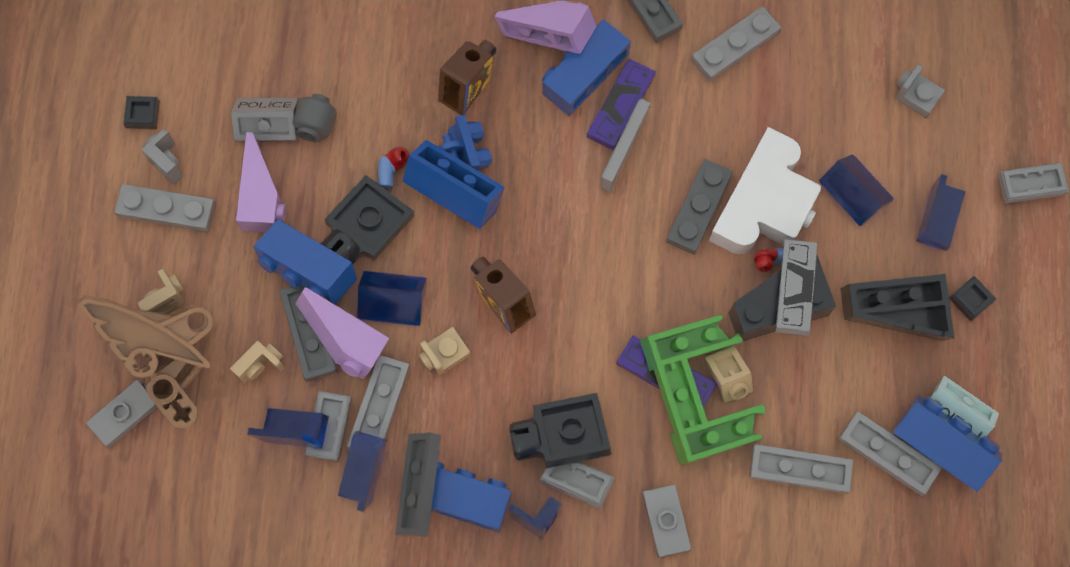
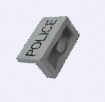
(264, 118)

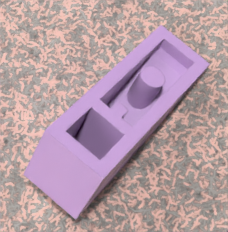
(551, 24)
(258, 198)
(345, 337)

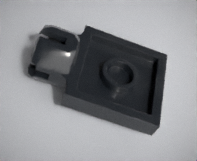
(365, 221)
(562, 432)

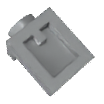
(918, 91)
(158, 154)

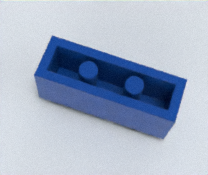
(582, 73)
(453, 184)
(304, 262)
(948, 442)
(469, 499)

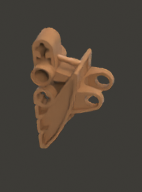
(149, 332)

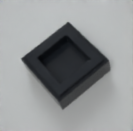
(141, 112)
(972, 298)

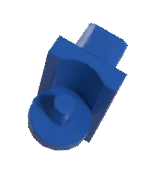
(461, 141)

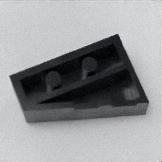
(903, 305)
(757, 310)

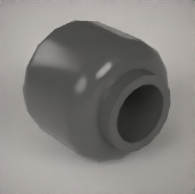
(314, 118)

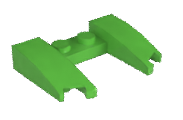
(668, 357)

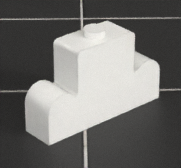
(767, 198)

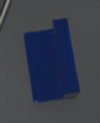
(855, 189)
(940, 215)
(391, 298)
(292, 428)
(362, 468)
(542, 522)

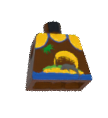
(465, 75)
(503, 293)

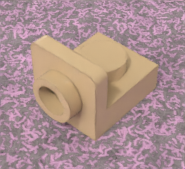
(166, 298)
(443, 352)
(252, 362)
(730, 374)

